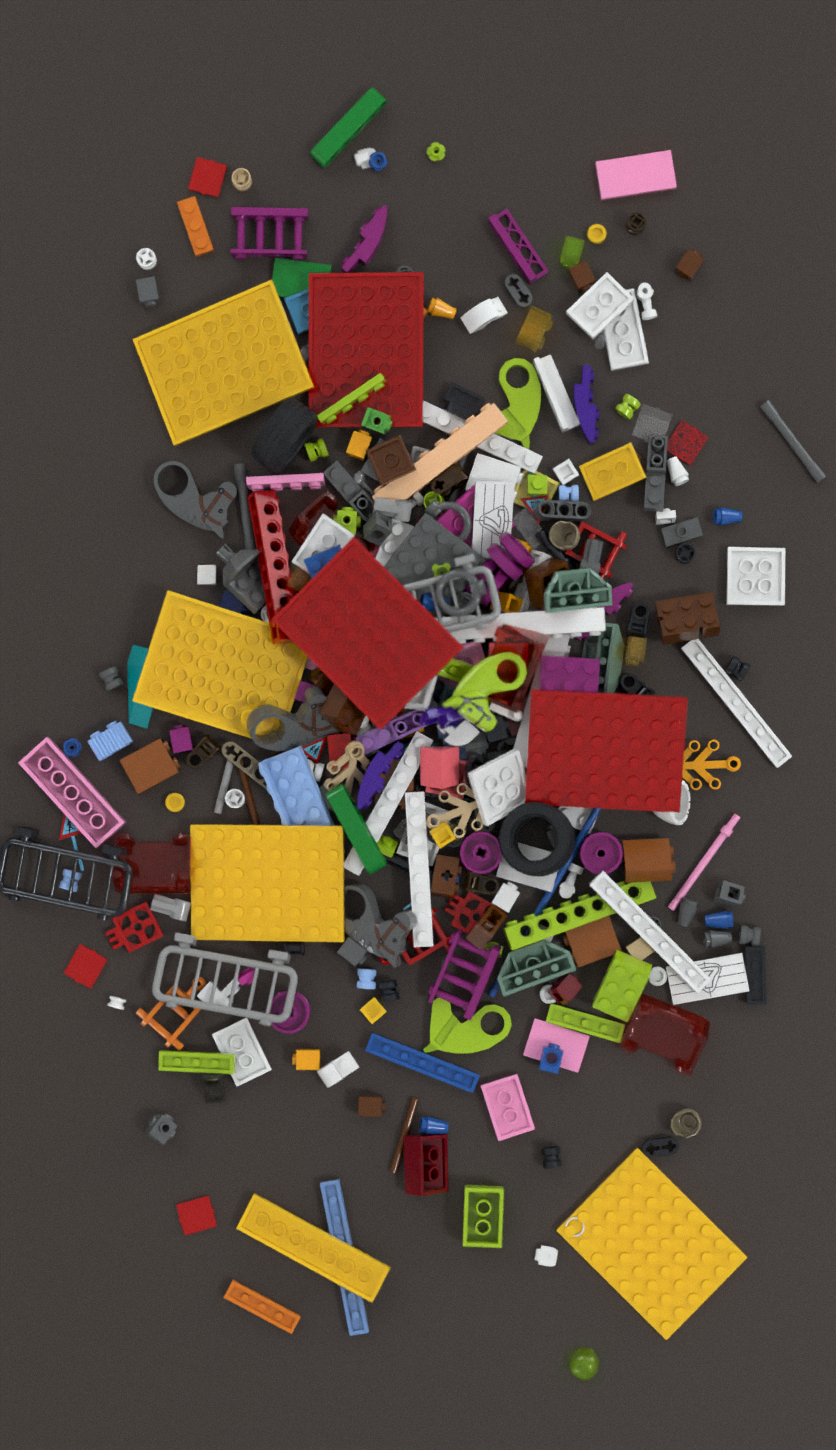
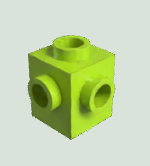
(348, 513)

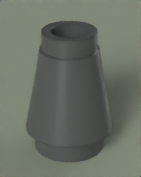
(687, 910)
(716, 938)

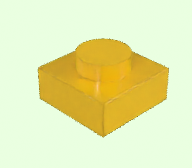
(442, 834)
(373, 1010)

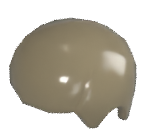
(564, 535)
(686, 1123)

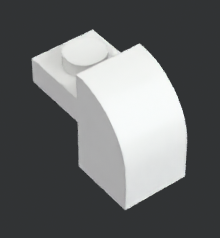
(483, 314)
(461, 735)
(221, 997)
(337, 1069)

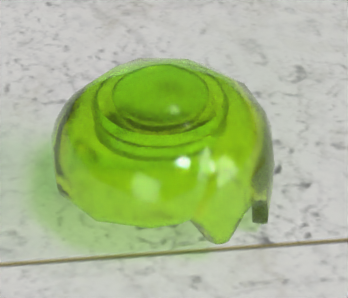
(584, 1363)

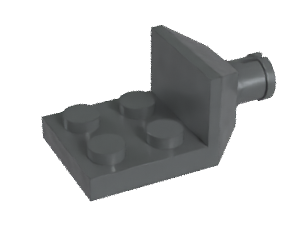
(242, 578)

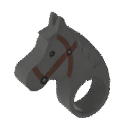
(205, 511)
(294, 729)
(377, 936)

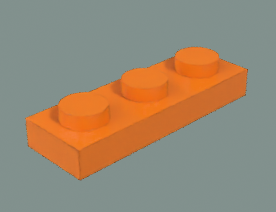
(195, 226)

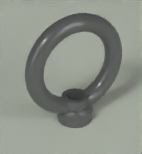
(435, 508)
(478, 589)

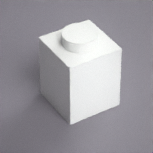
(506, 896)

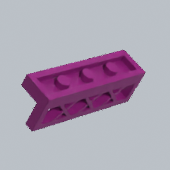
(512, 249)

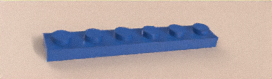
(422, 1062)

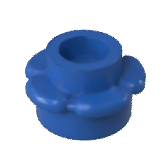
(377, 156)
(72, 742)

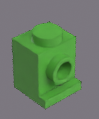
(371, 415)

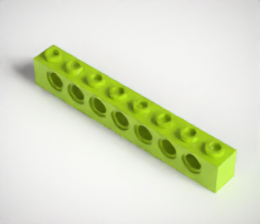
(516, 940)

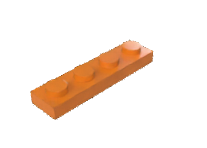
(262, 1306)

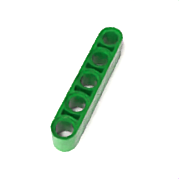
(348, 127)
(356, 828)

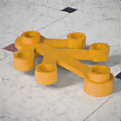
(700, 765)

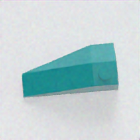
(138, 713)

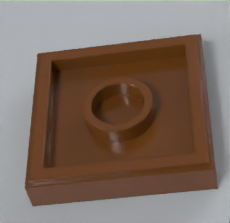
(390, 460)

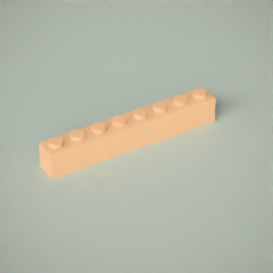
(446, 453)

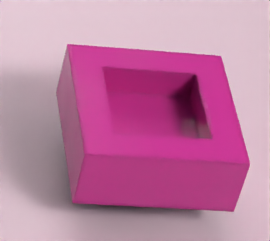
(246, 976)

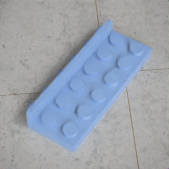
(294, 789)

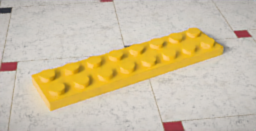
(313, 1247)

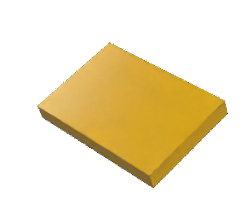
(612, 471)

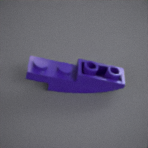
(586, 412)
(443, 716)
(371, 781)

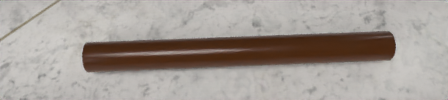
(248, 794)
(405, 1131)

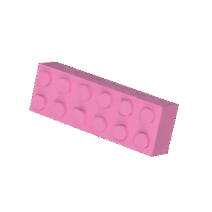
(72, 792)

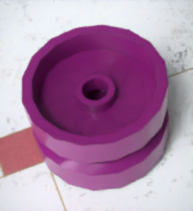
(508, 557)
(499, 578)
(590, 848)
(484, 863)
(300, 1015)

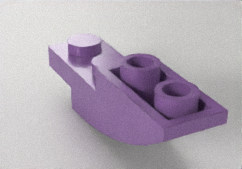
(391, 732)

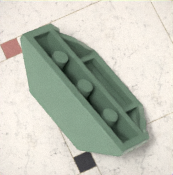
(576, 591)
(610, 650)
(533, 966)

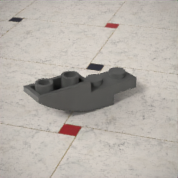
(655, 473)
(350, 490)

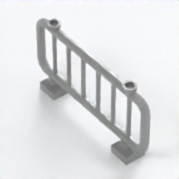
(465, 563)
(185, 941)

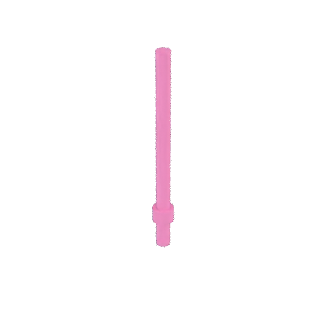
(725, 831)

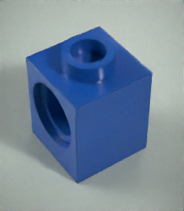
(551, 1067)

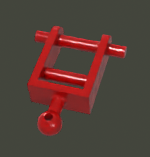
(593, 533)
(444, 941)

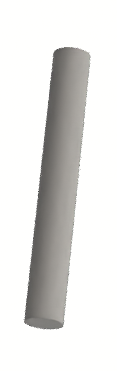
(224, 786)

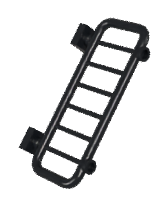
(113, 852)

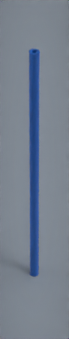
(547, 896)

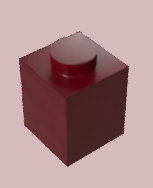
(565, 988)

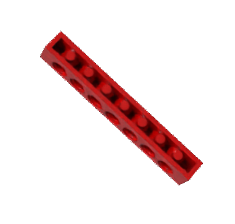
(267, 557)

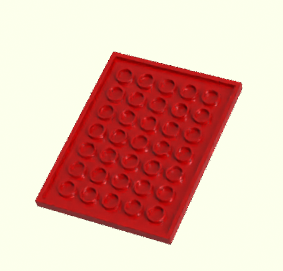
(364, 329)
(367, 633)
(606, 750)

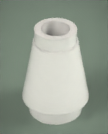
(677, 471)

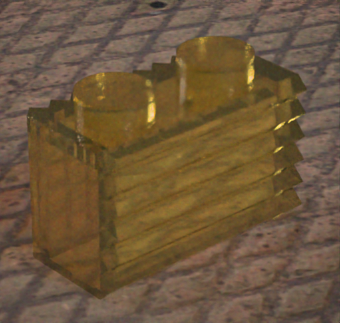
(534, 328)
(634, 651)

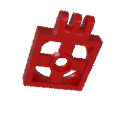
(459, 907)
(120, 935)

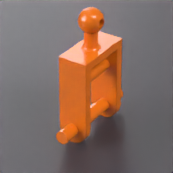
(172, 1039)

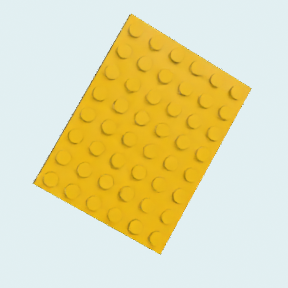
(223, 363)
(217, 666)
(267, 882)
(652, 1243)

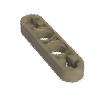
(250, 771)

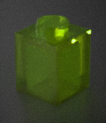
(571, 251)

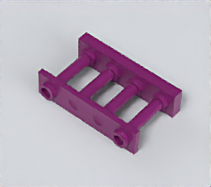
(279, 216)
(483, 972)

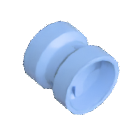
(564, 493)
(65, 883)
(366, 978)

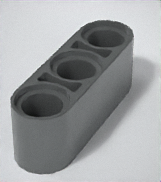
(569, 507)

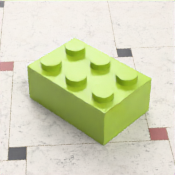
(622, 985)
(483, 1216)

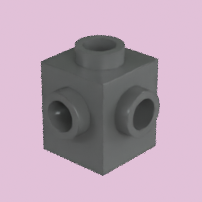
(161, 1128)

